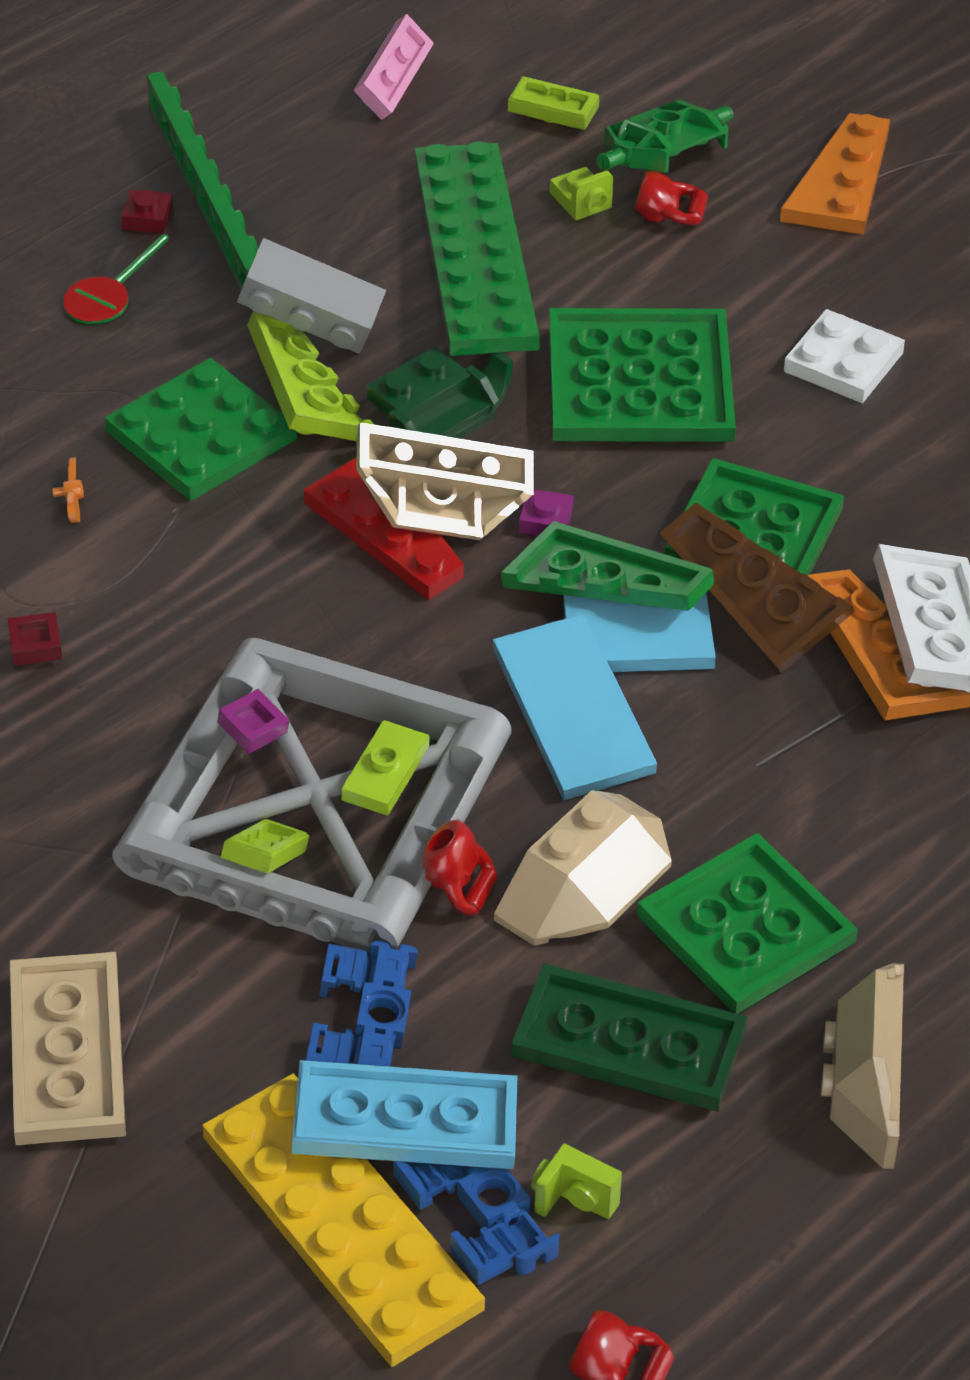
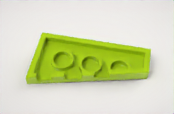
(301, 383)

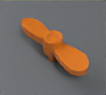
(72, 491)

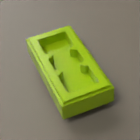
(553, 103)
(385, 767)
(265, 846)

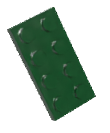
(629, 1037)

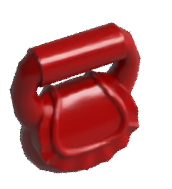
(660, 198)
(450, 861)
(609, 1348)

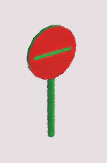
(103, 298)

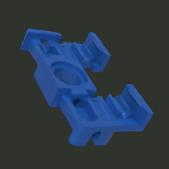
(382, 983)
(498, 1242)

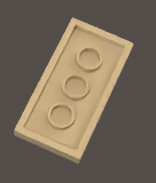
(66, 1049)

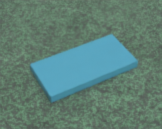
(574, 707)
(405, 1114)

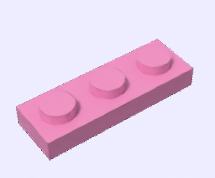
(393, 67)

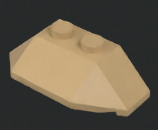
(442, 480)
(585, 870)
(867, 1063)

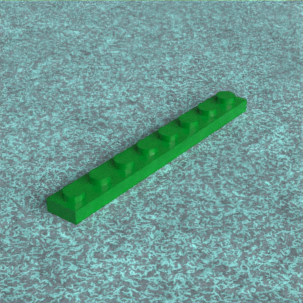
(201, 176)

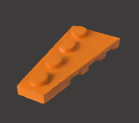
(842, 179)
(874, 654)

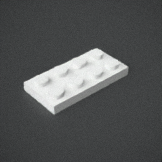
(929, 613)

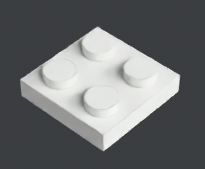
(844, 356)

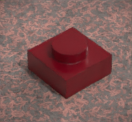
(147, 211)
(34, 638)

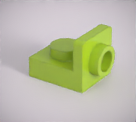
(583, 192)
(580, 1179)

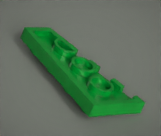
(602, 568)

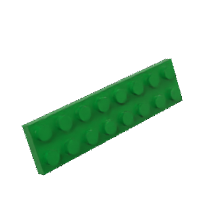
(475, 250)

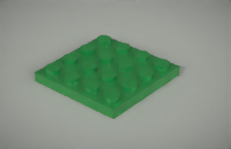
(640, 375)

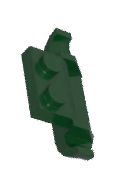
(440, 395)

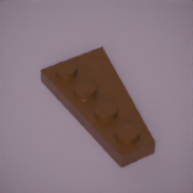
(764, 595)

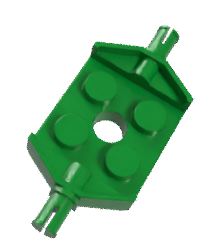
(660, 133)

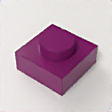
(543, 509)
(253, 721)

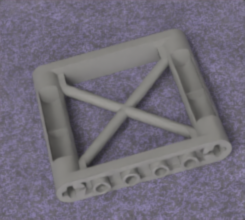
(161, 832)

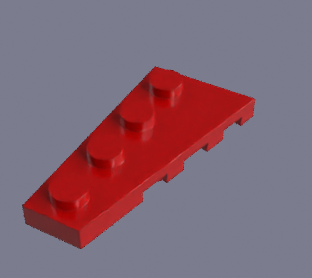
(414, 556)

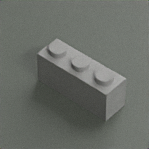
(311, 296)

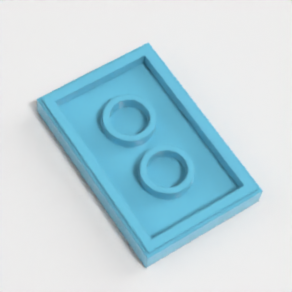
(648, 636)

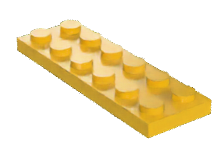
(346, 1227)

